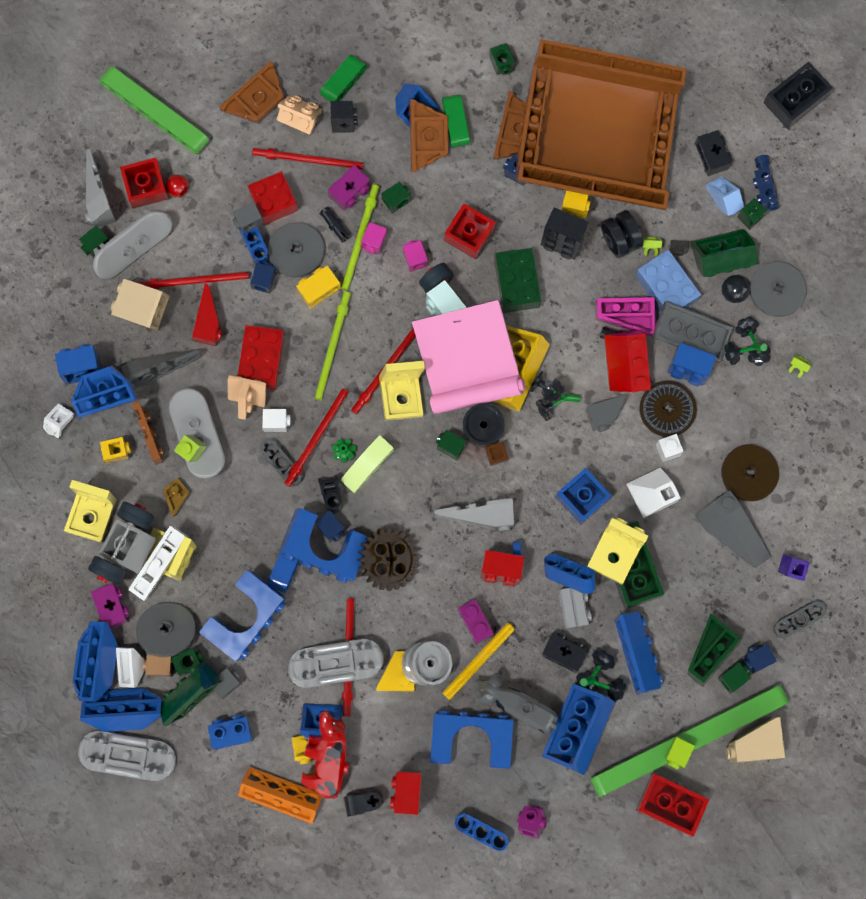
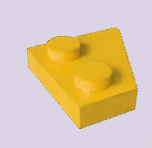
(393, 677)

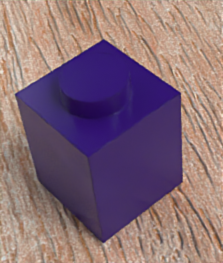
(793, 567)

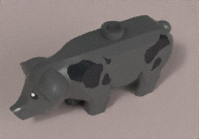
(516, 704)

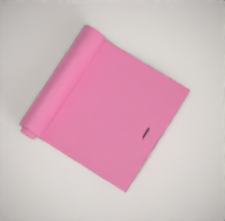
(469, 358)

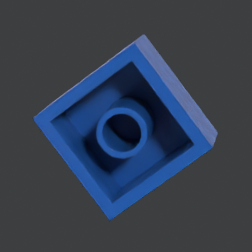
(77, 362)
(691, 364)
(583, 496)

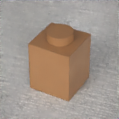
(158, 666)

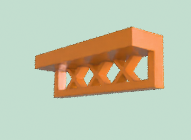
(278, 798)

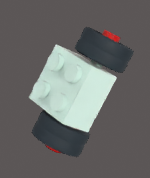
(439, 295)

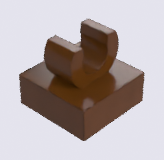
(496, 453)

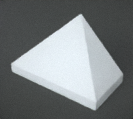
(129, 667)

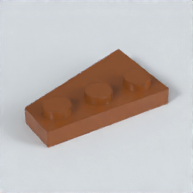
(150, 433)

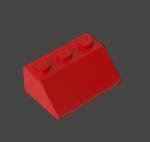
(627, 361)

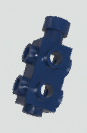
(765, 183)

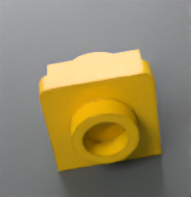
(299, 746)

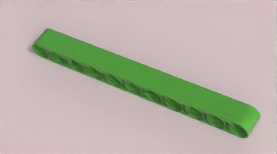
(697, 736)

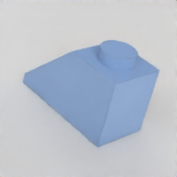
(725, 195)

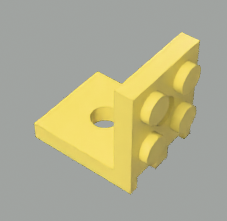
(401, 380)
(90, 501)
(624, 542)
(182, 558)

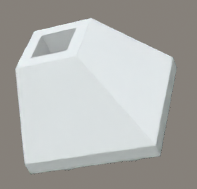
(653, 492)

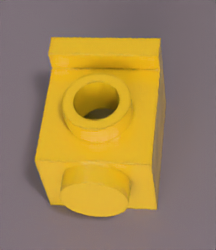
(109, 446)

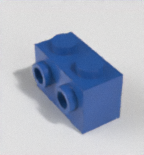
(230, 733)

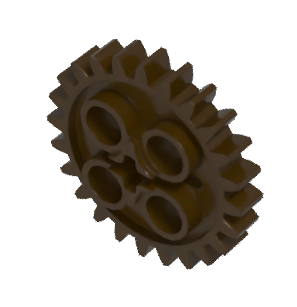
(371, 559)

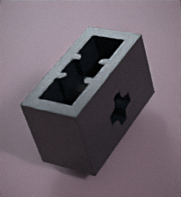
(343, 116)
(713, 142)
(553, 653)

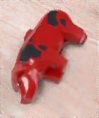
(330, 757)

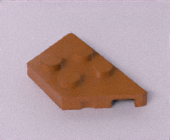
(256, 96)
(510, 128)
(427, 135)

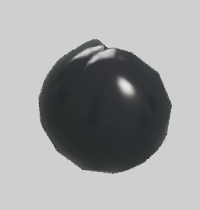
(735, 289)

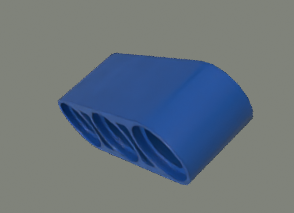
(255, 246)
(282, 573)
(569, 573)
(488, 839)

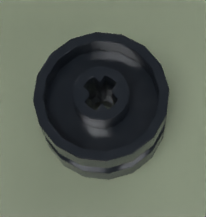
(621, 234)
(483, 436)

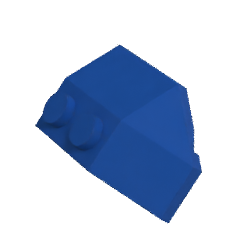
(101, 391)
(94, 662)
(122, 710)

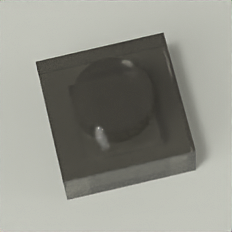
(678, 247)

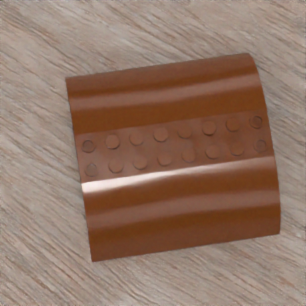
(599, 124)

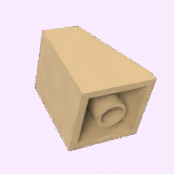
(139, 304)
(758, 744)

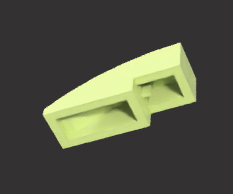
(367, 464)

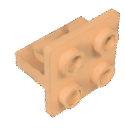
(298, 113)
(246, 393)

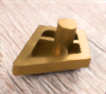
(175, 495)

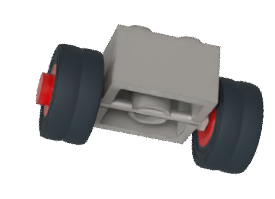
(124, 544)

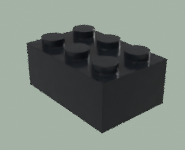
(798, 95)
(564, 234)

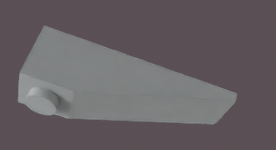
(97, 202)
(494, 515)

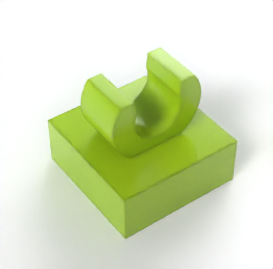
(651, 242)
(800, 363)

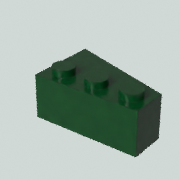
(712, 651)

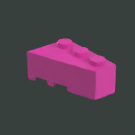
(627, 313)

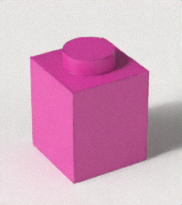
(373, 238)
(415, 255)

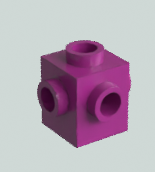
(531, 821)

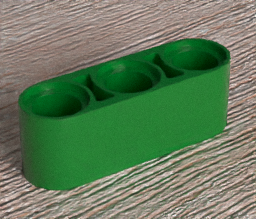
(343, 79)
(457, 124)

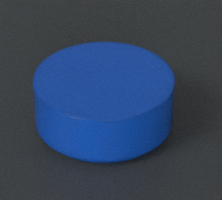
(517, 548)

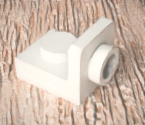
(57, 420)

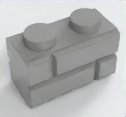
(574, 608)

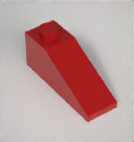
(207, 325)

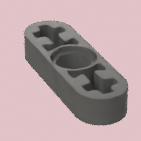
(268, 455)
(809, 608)

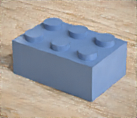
(667, 282)

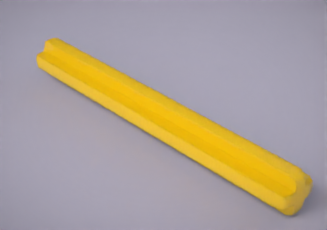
(478, 661)

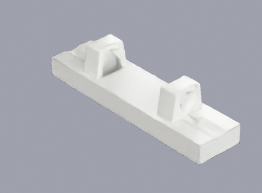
(157, 563)

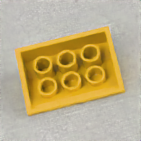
(529, 353)

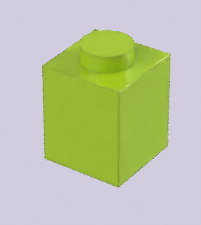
(190, 448)
(678, 753)

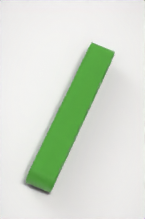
(154, 110)

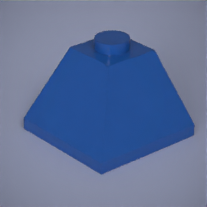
(408, 92)
(311, 717)

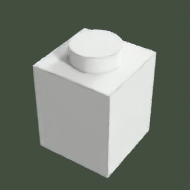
(275, 420)
(669, 448)

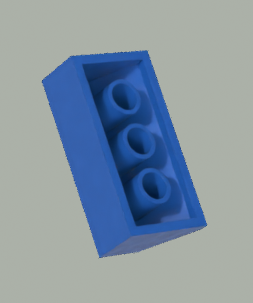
(638, 653)
(578, 729)

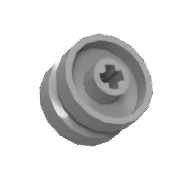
(426, 663)

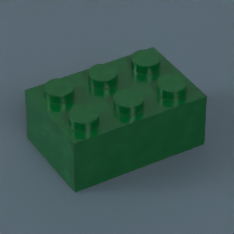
(517, 280)

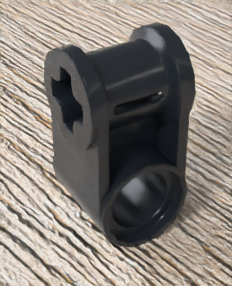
(331, 490)
(359, 804)

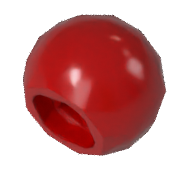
(177, 186)

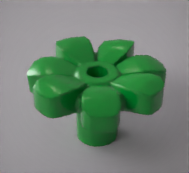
(343, 454)

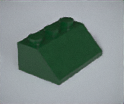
(724, 253)
(188, 694)

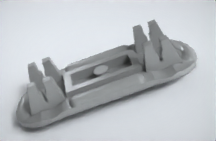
(131, 243)
(192, 417)
(335, 663)
(126, 756)

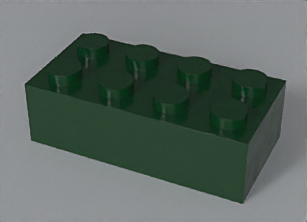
(642, 579)

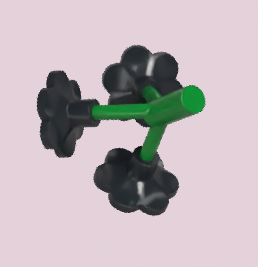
(757, 352)
(552, 392)
(590, 680)

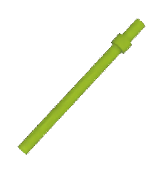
(370, 204)
(341, 311)

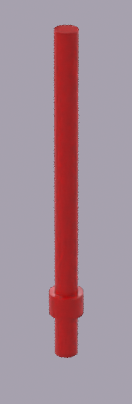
(271, 154)
(155, 283)
(365, 396)
(297, 467)
(347, 695)

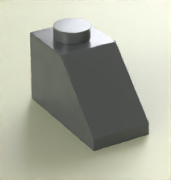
(603, 413)

